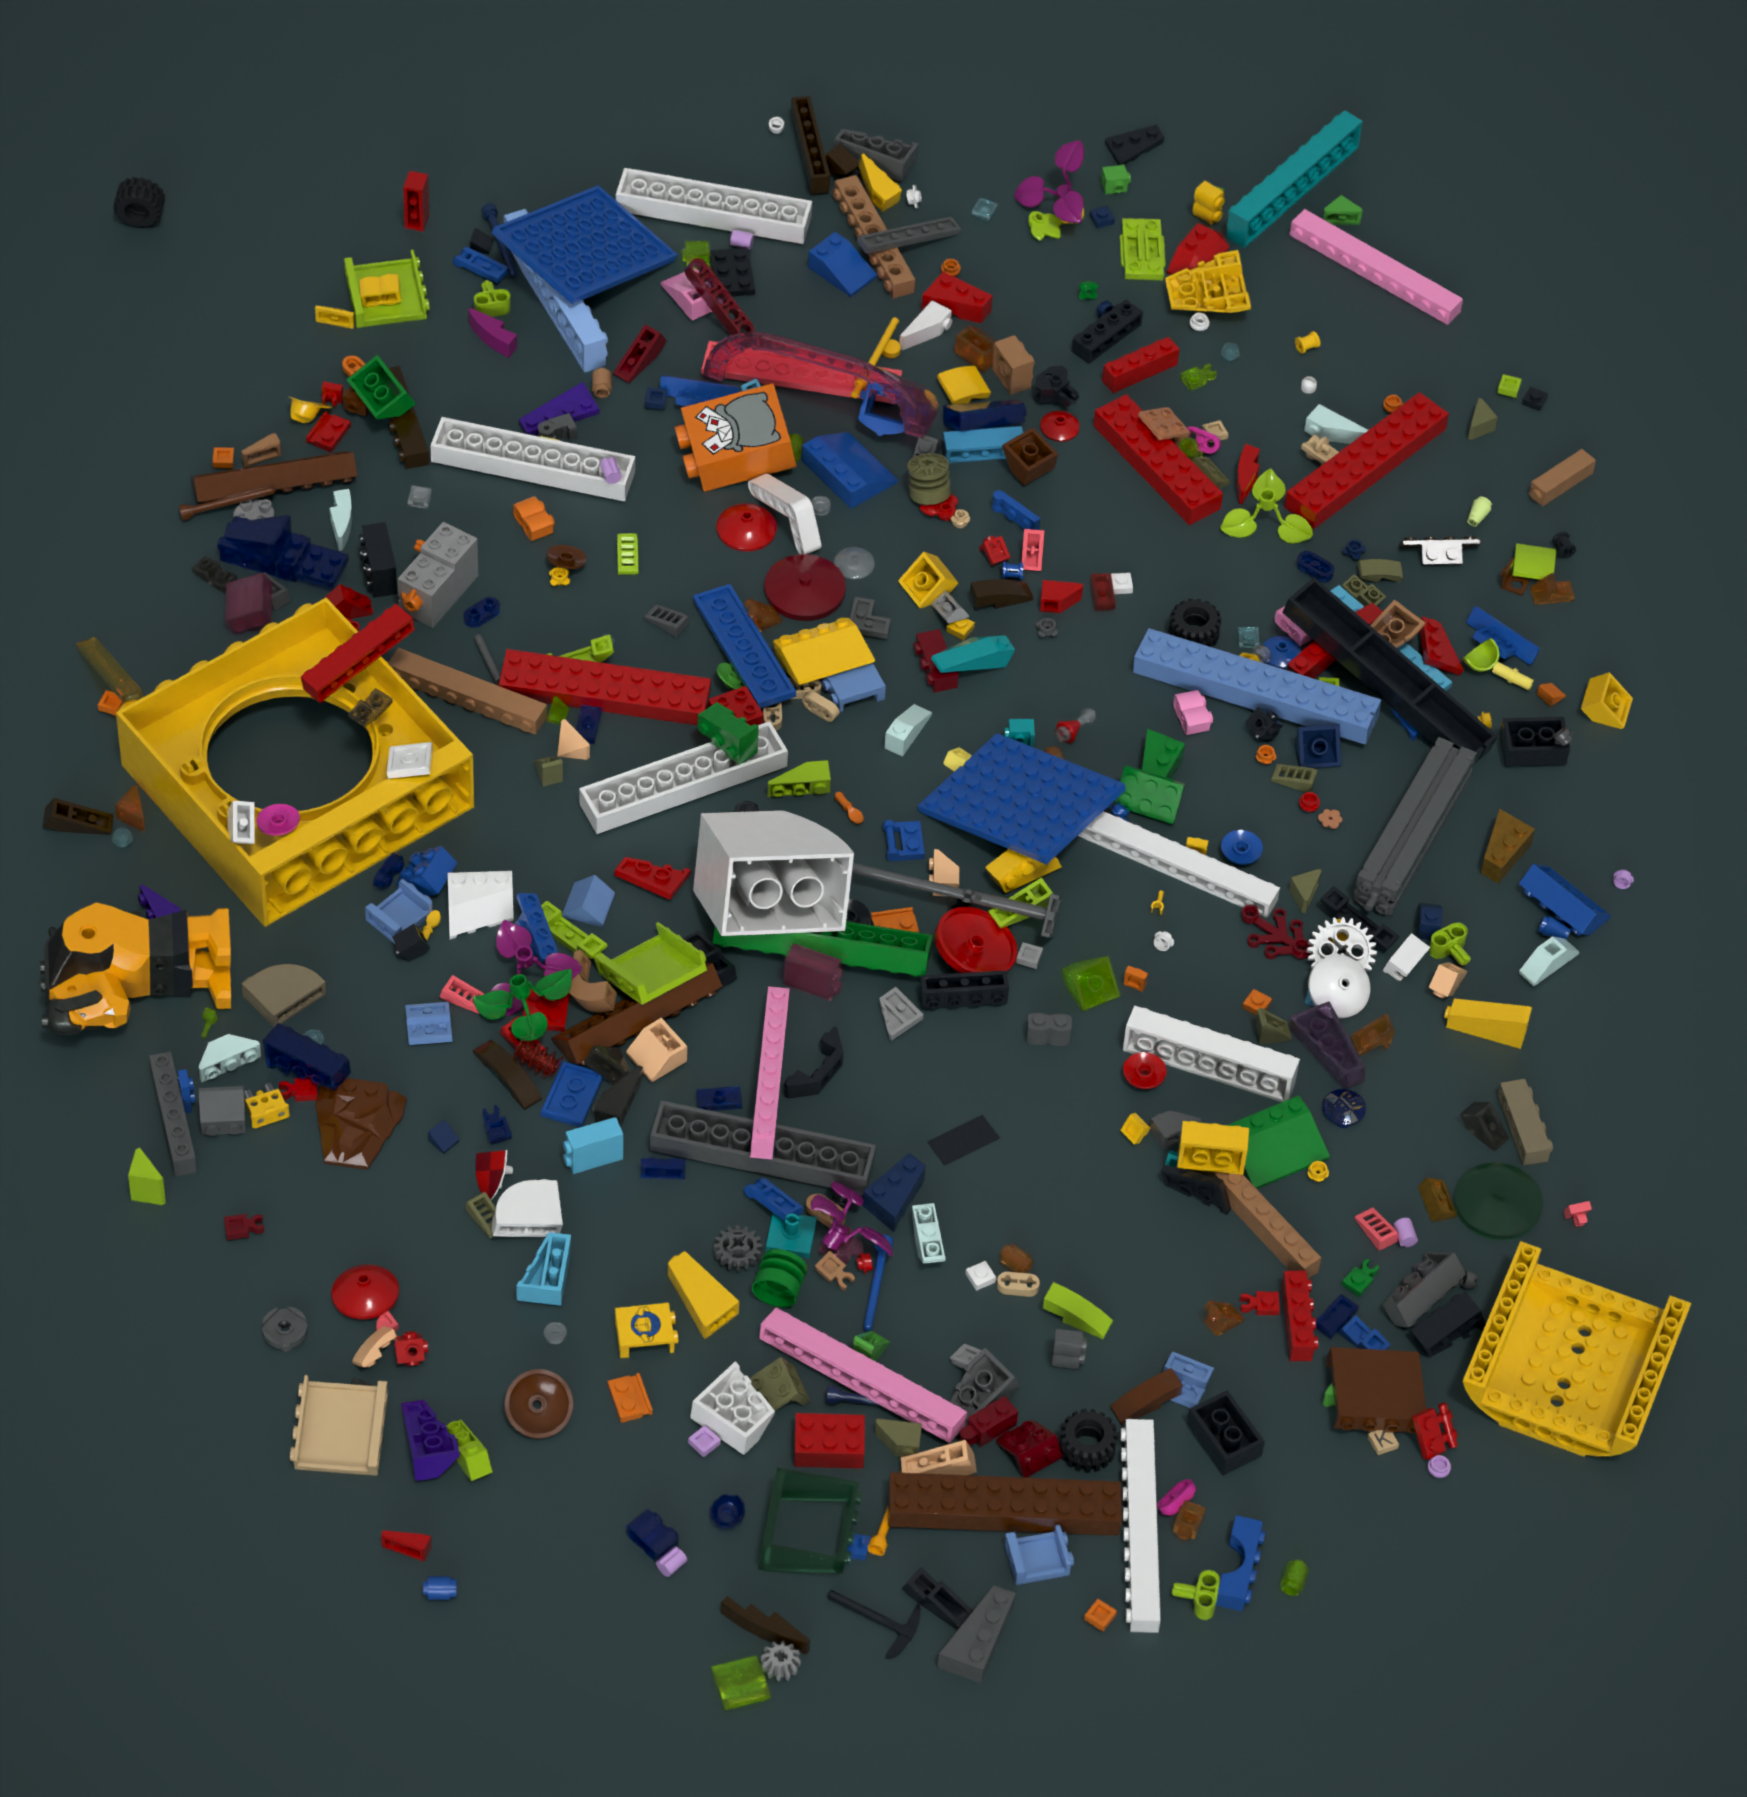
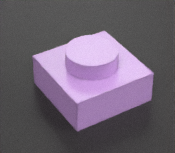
(704, 1441)

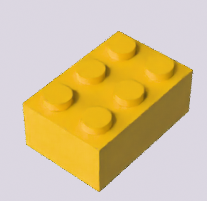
(1213, 1147)

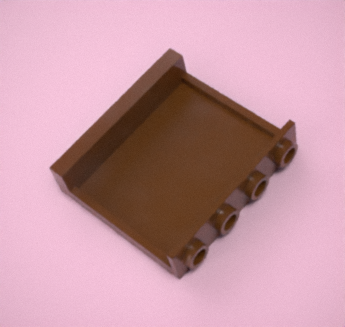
(1376, 1389)

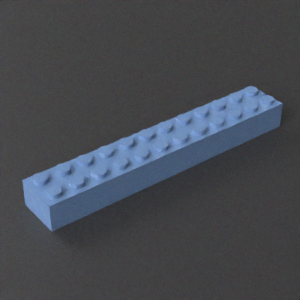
(1255, 685)

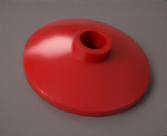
(1059, 426)
(1147, 1064)

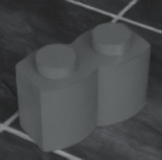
(1048, 1029)
(1068, 1349)

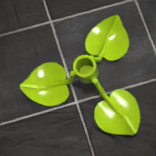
(1267, 491)

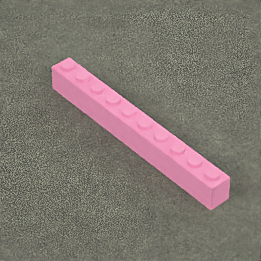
(1376, 266)
(769, 1073)
(862, 1375)

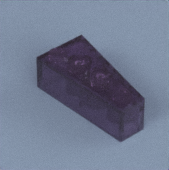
(1328, 1041)

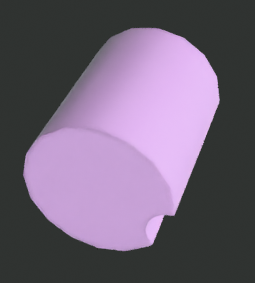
(741, 239)
(610, 470)
(1406, 1231)
(671, 1561)

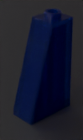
(983, 414)

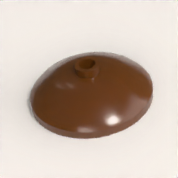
(553, 1396)

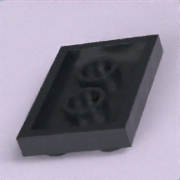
(733, 270)

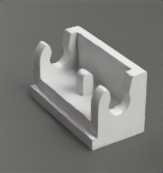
(1406, 957)

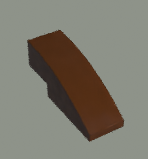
(1147, 1396)

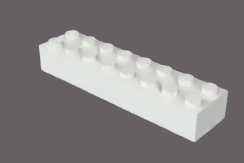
(1211, 1054)

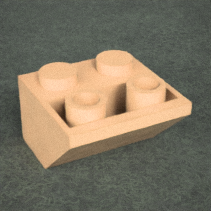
(657, 1050)

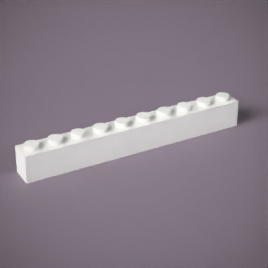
(1181, 863)
(1141, 1526)

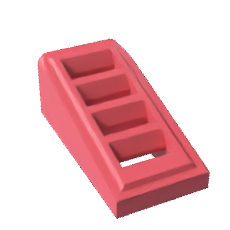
(454, 997)
(1379, 1242)

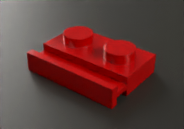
(328, 432)

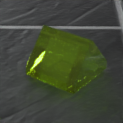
(557, 711)

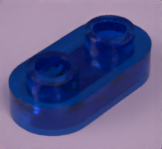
(1315, 566)
(484, 609)
(388, 870)

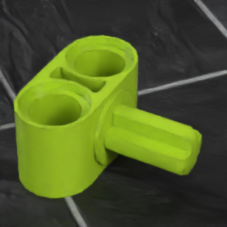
(492, 301)
(1450, 941)
(1201, 1593)

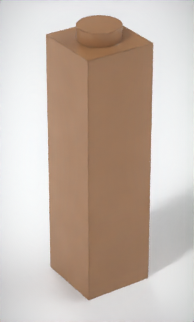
(1562, 477)

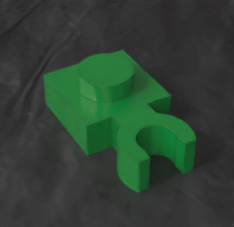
(1360, 1280)

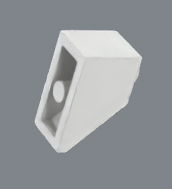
(241, 822)

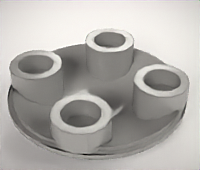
(254, 509)

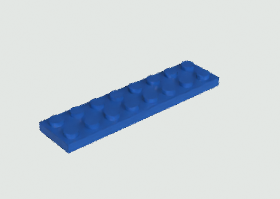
(744, 645)

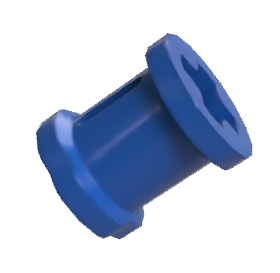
(1010, 574)

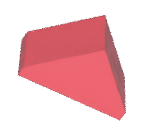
(1032, 549)

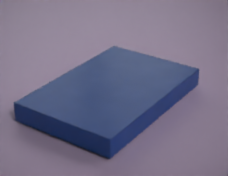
(572, 1094)

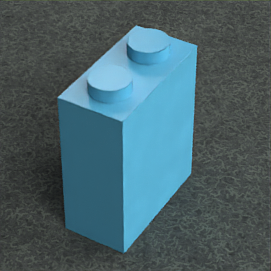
(593, 1145)

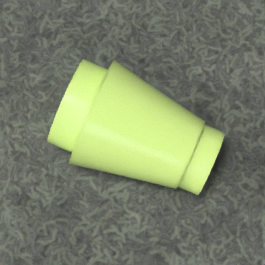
(1479, 510)

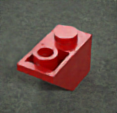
(1059, 596)
(349, 602)

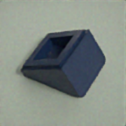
(443, 1136)

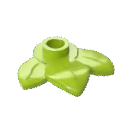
(1044, 224)

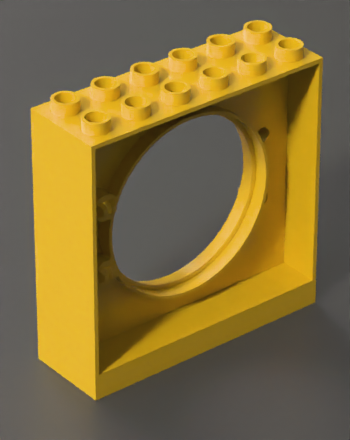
(167, 746)

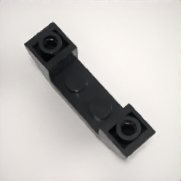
(803, 1085)

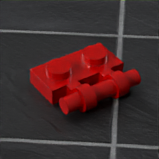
(1429, 1432)

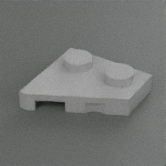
(898, 1013)

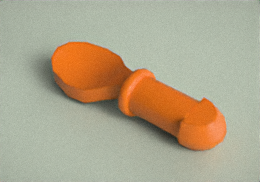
(854, 814)

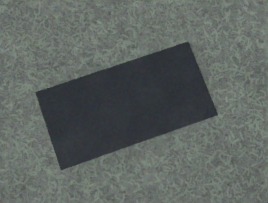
(963, 1140)

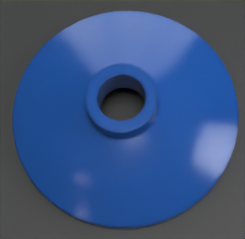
(1282, 650)
(1239, 841)

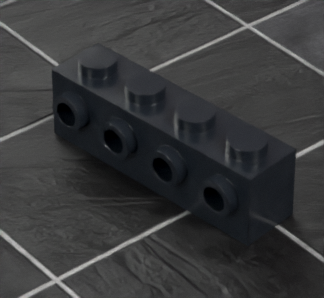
(1107, 331)
(964, 989)

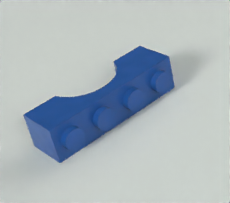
(1233, 1587)

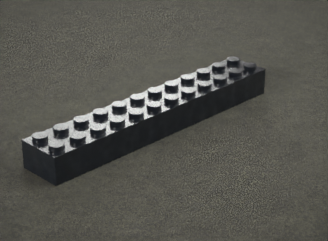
(1386, 669)

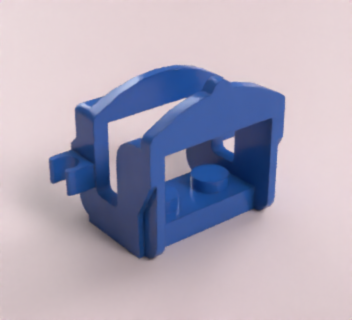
(877, 422)

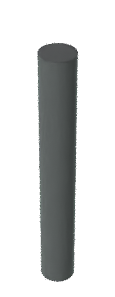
(487, 658)

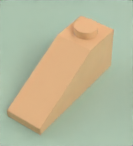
(947, 1459)

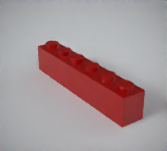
(357, 653)

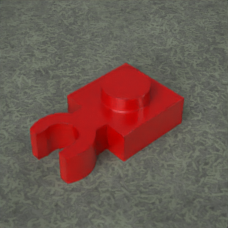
(302, 1090)
(1264, 1303)

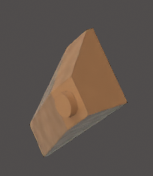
(1397, 624)

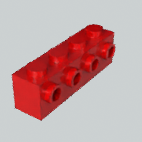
(1140, 364)
(1298, 1315)

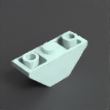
(1547, 959)
(226, 1055)
(927, 1234)

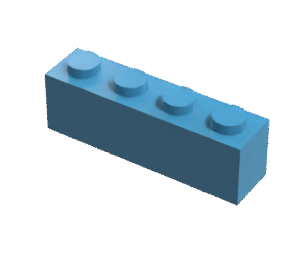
(977, 444)

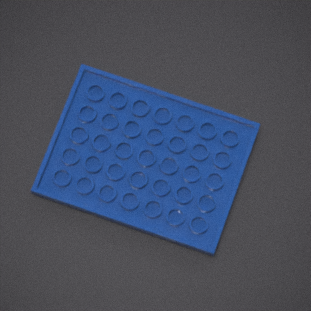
(584, 244)
(1021, 798)

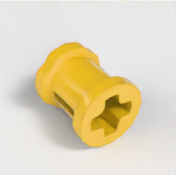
(1307, 342)

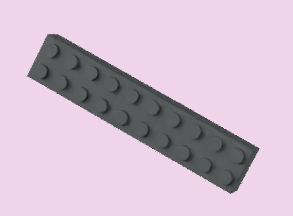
(728, 1140)

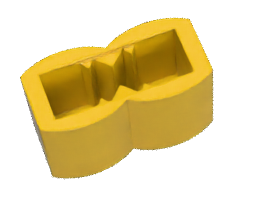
(1208, 203)
(380, 290)

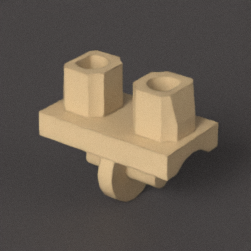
(1319, 449)

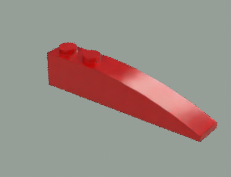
(1315, 659)

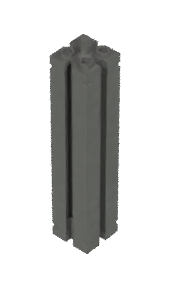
(1414, 827)

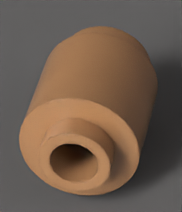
(601, 382)

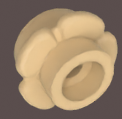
(960, 518)

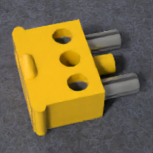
(266, 1107)

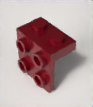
(1032, 1447)

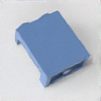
(854, 685)
(399, 910)
(1038, 1556)

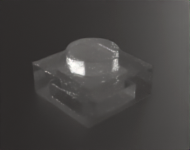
(419, 497)

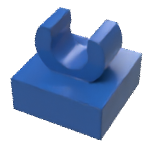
(859, 1547)

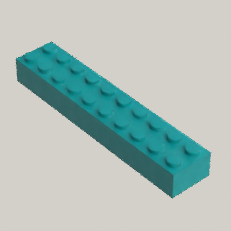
(1293, 179)

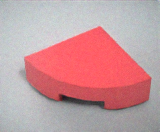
(388, 1321)

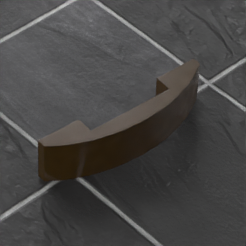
(509, 1072)

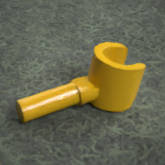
(1158, 903)

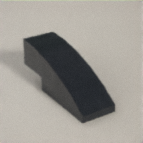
(723, 967)
(937, 1598)

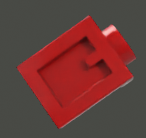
(995, 550)

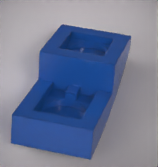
(1362, 1337)

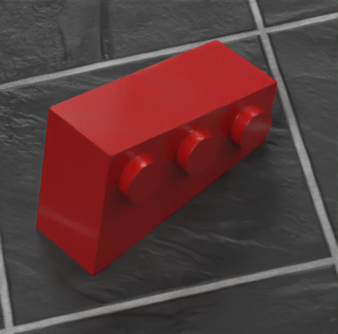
(960, 297)

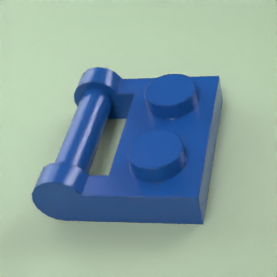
(910, 839)

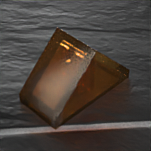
(130, 810)

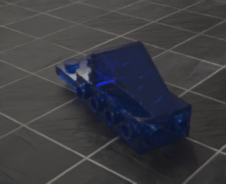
(273, 548)

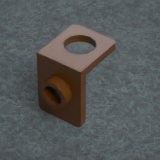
(1508, 578)

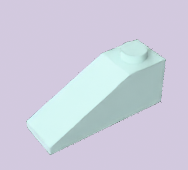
(1332, 425)
(906, 729)

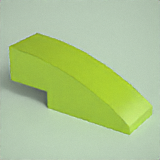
(1077, 1311)

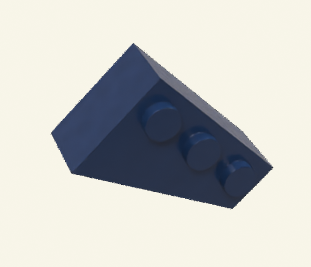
(894, 1191)

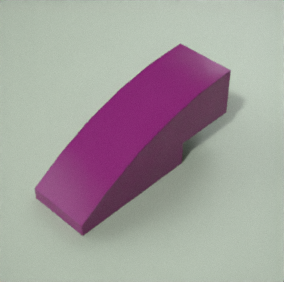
(492, 332)

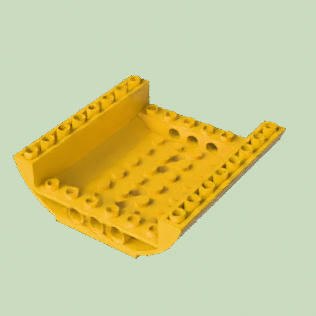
(1530, 1352)

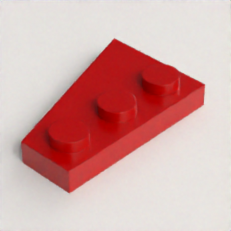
(1437, 647)

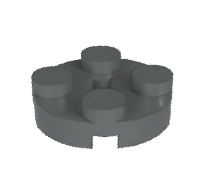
(284, 1339)

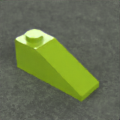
(1036, 893)

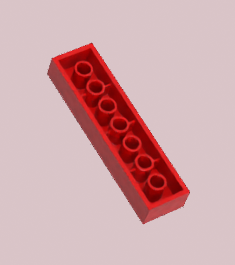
(1158, 461)

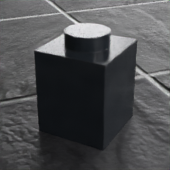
(410, 943)

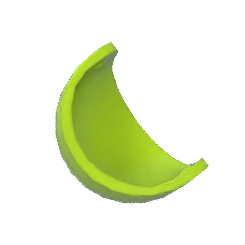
(1483, 656)

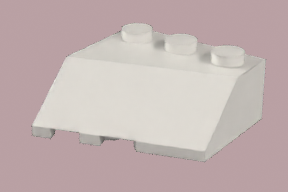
(479, 900)
(733, 1410)

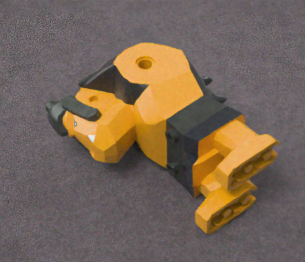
(116, 955)

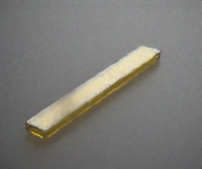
(109, 670)

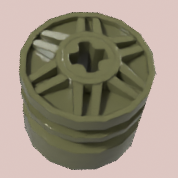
(929, 478)

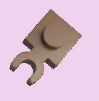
(833, 1269)

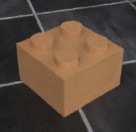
(1012, 365)

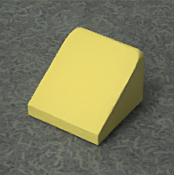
(956, 758)

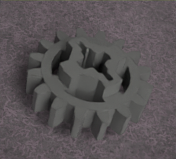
(737, 1248)

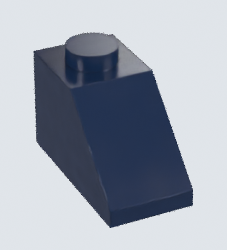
(1429, 920)

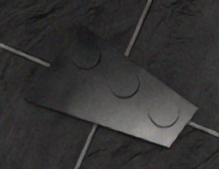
(1131, 144)
(1207, 1188)

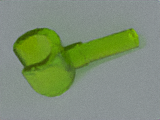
(211, 1018)

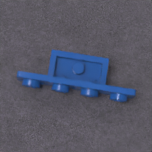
(693, 391)
(1507, 640)
(535, 922)

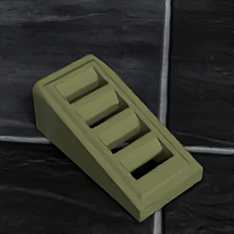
(1304, 783)
(471, 1208)

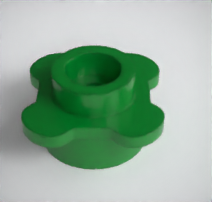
(1088, 285)

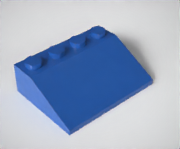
(846, 467)

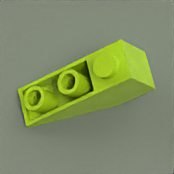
(805, 779)
(473, 1454)

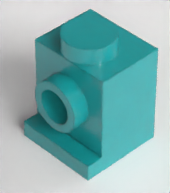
(1021, 730)

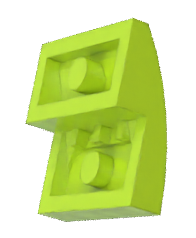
(1533, 561)

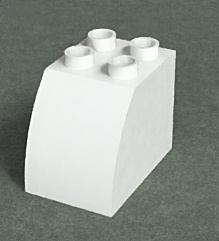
(771, 873)

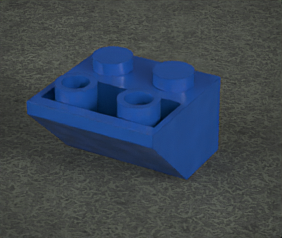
(428, 870)

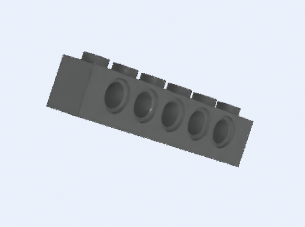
(172, 1114)

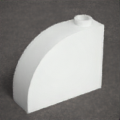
(528, 1210)

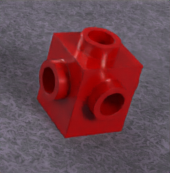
(407, 1355)

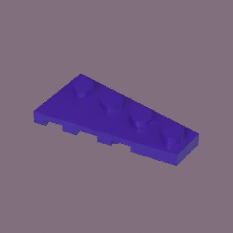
(574, 401)

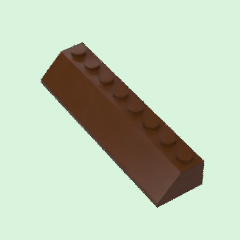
(280, 475)
(631, 1017)

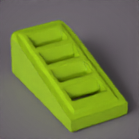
(627, 547)

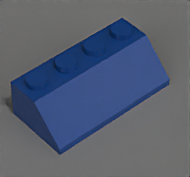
(1563, 899)

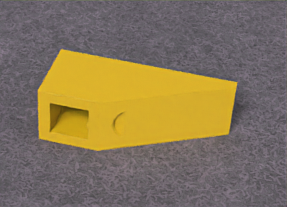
(879, 186)

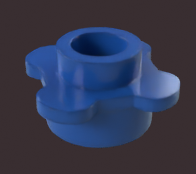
(1119, 811)

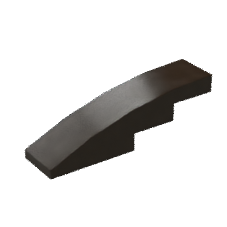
(769, 1629)

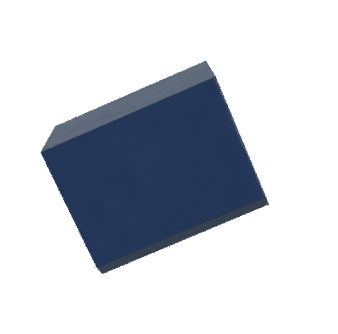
(1318, 746)

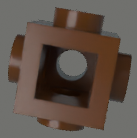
(353, 402)

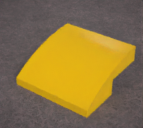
(963, 384)

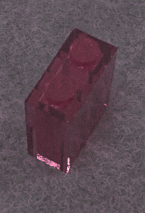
(248, 602)
(812, 972)

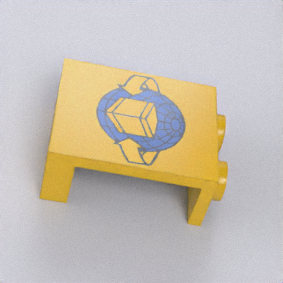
(645, 1327)

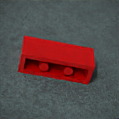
(416, 201)

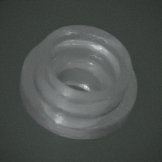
(1262, 652)
(555, 1338)

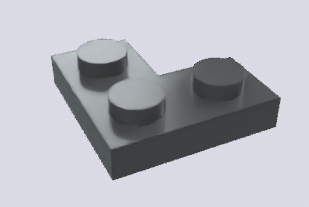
(867, 623)

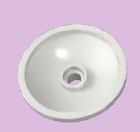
(1326, 985)

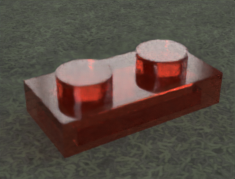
(1103, 591)

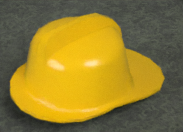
(305, 410)

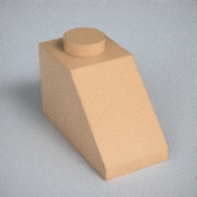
(1447, 979)

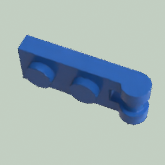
(481, 265)
(1015, 511)
(773, 1198)

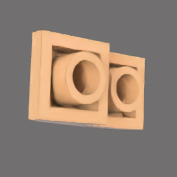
(369, 1351)

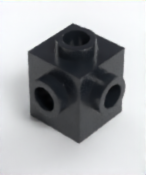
(1264, 724)

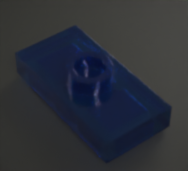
(589, 722)
(719, 1098)
(1336, 1316)

